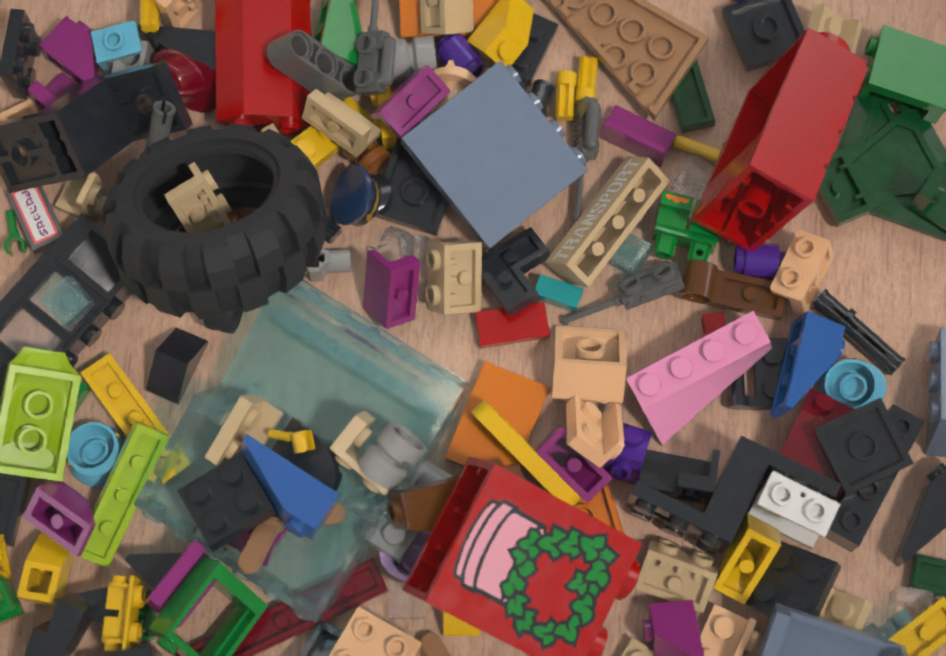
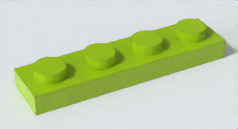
(117, 499)

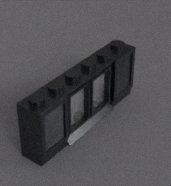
(28, 320)

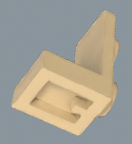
(83, 197)
(356, 434)

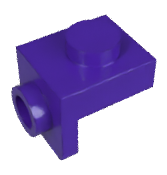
(628, 463)

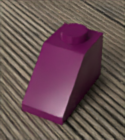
(72, 50)
(571, 466)
(62, 516)
(673, 629)

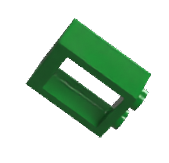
(232, 631)

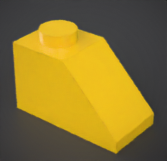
(504, 31)
(747, 558)

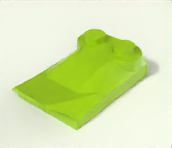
(37, 414)

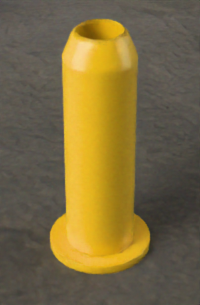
(697, 148)

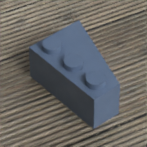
(936, 386)

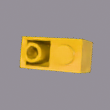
(45, 572)

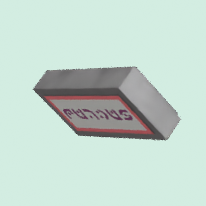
(36, 217)

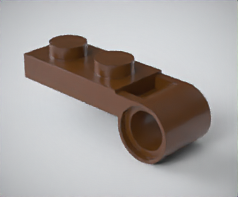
(730, 290)

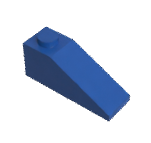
(809, 352)
(294, 494)

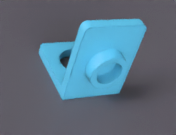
(116, 43)

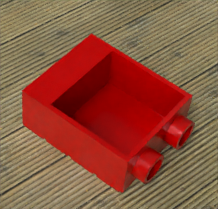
(782, 140)

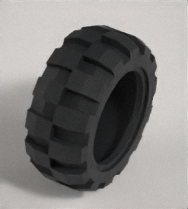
(225, 265)

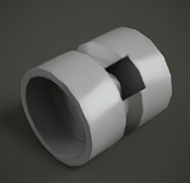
(413, 56)
(395, 451)

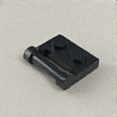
(765, 376)

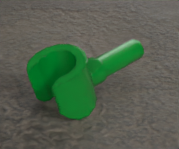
(13, 234)

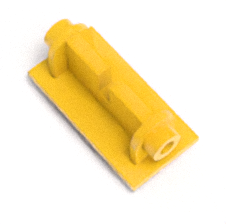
(127, 599)

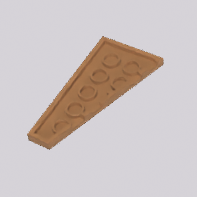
(637, 44)

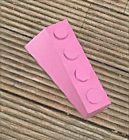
(694, 376)

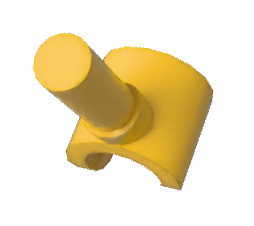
(300, 440)

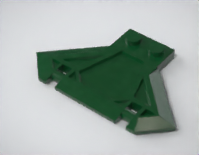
(882, 164)

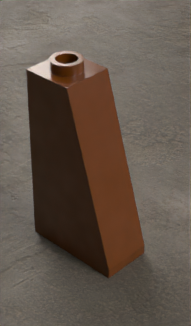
(421, 505)

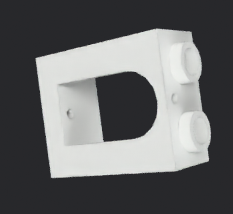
(795, 516)

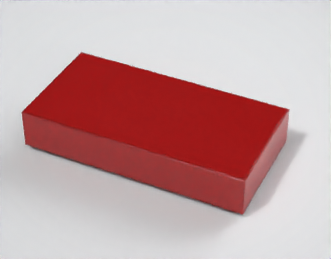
(499, 329)

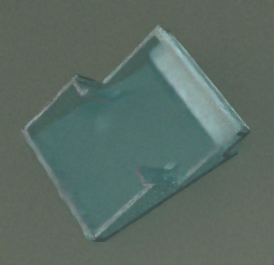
(322, 368)

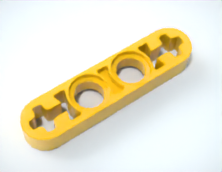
(524, 452)

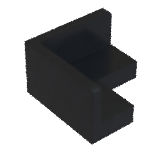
(681, 476)

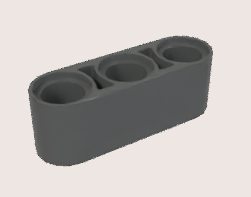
(312, 64)

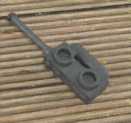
(375, 58)
(585, 138)
(639, 289)

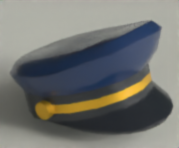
(358, 196)

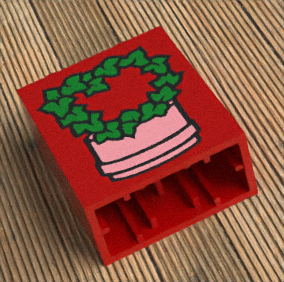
(524, 565)

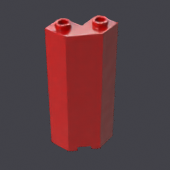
(246, 82)

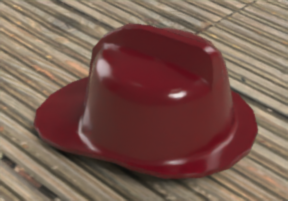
(193, 79)

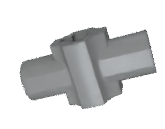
(330, 262)

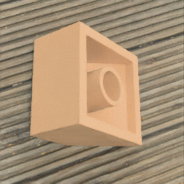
(589, 364)

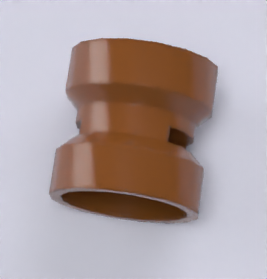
(371, 158)

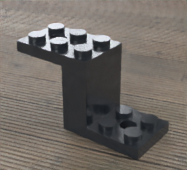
(86, 127)
(732, 495)

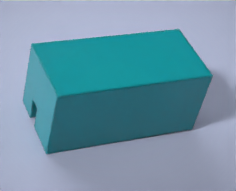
(558, 293)

